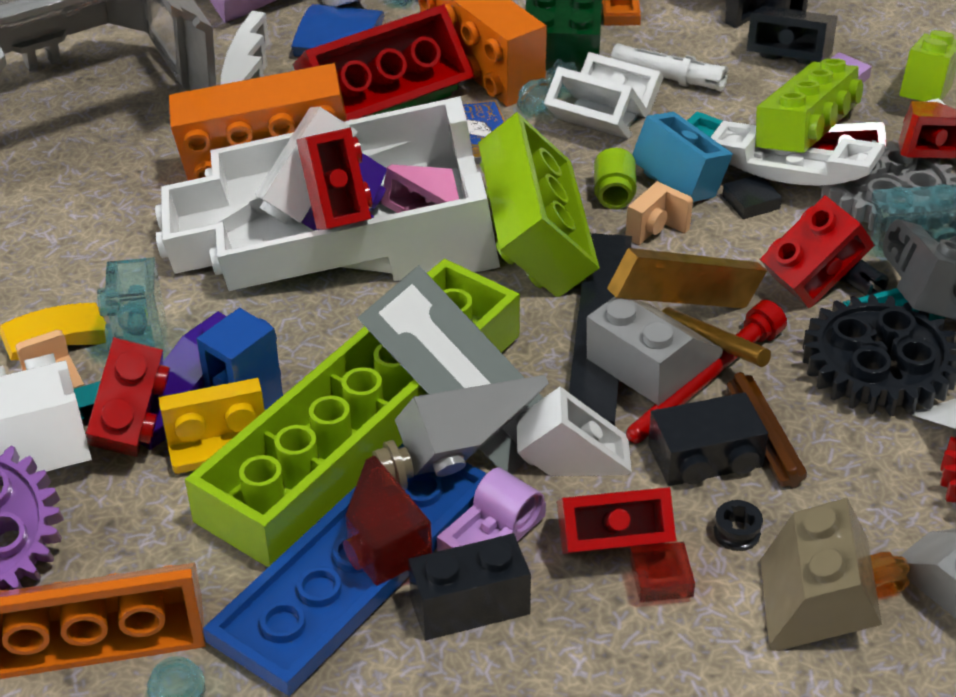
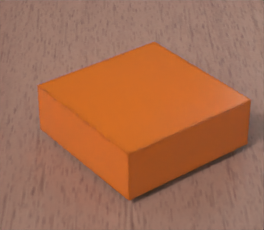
(621, 12)

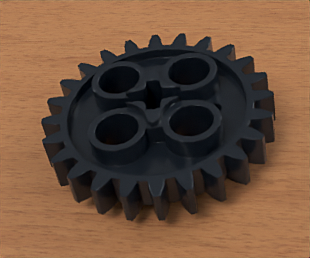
(881, 355)

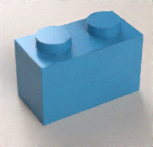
(681, 156)

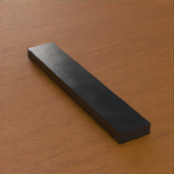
(587, 380)

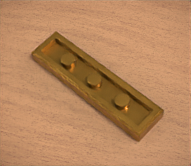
(686, 279)

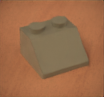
(819, 577)

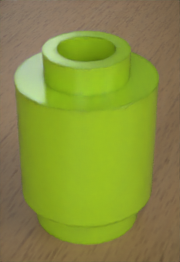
(615, 178)

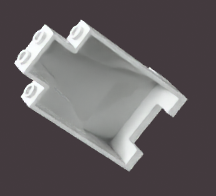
(221, 224)

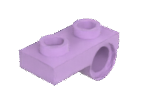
(500, 508)

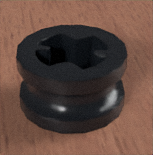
(738, 512)

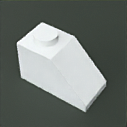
(571, 439)

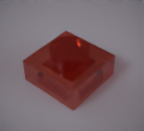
(662, 572)

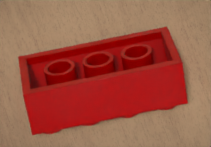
(394, 62)

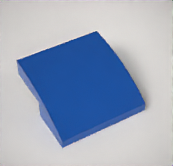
(329, 23)

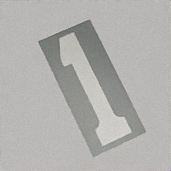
(443, 350)

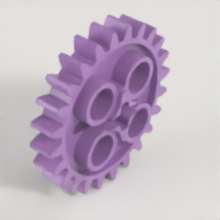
(27, 509)

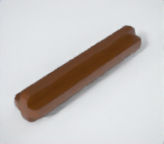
(779, 451)

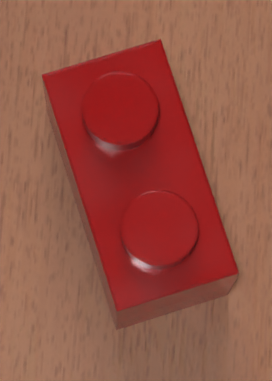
(616, 520)

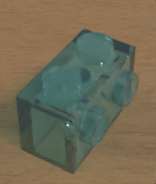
(133, 303)

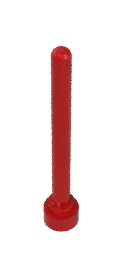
(761, 324)

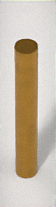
(727, 341)

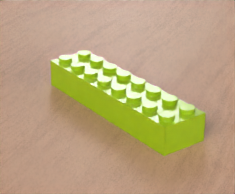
(315, 438)

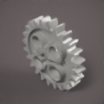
(889, 172)

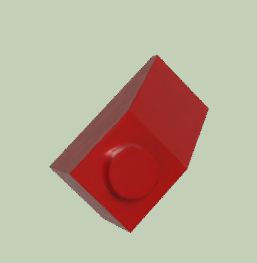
(928, 131)

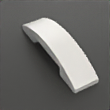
(815, 167)

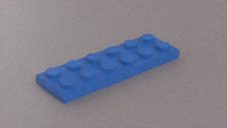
(315, 596)

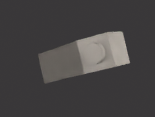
(454, 424)

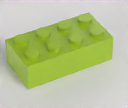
(536, 207)

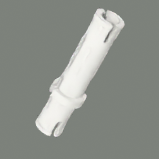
(679, 69)

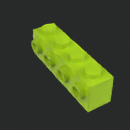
(808, 106)

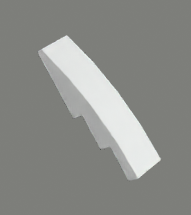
(247, 51)

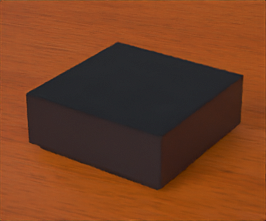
(751, 196)

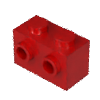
(335, 178)
(817, 251)
(125, 397)

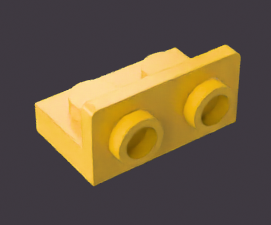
(206, 419)

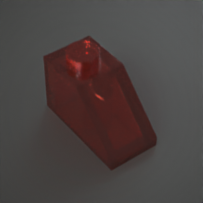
(384, 525)

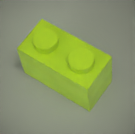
(930, 67)

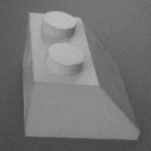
(646, 348)

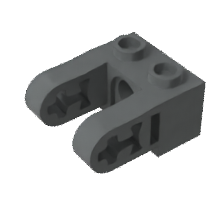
(924, 267)

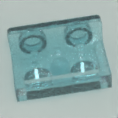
(927, 206)

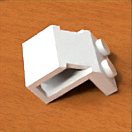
(607, 94)
(42, 414)

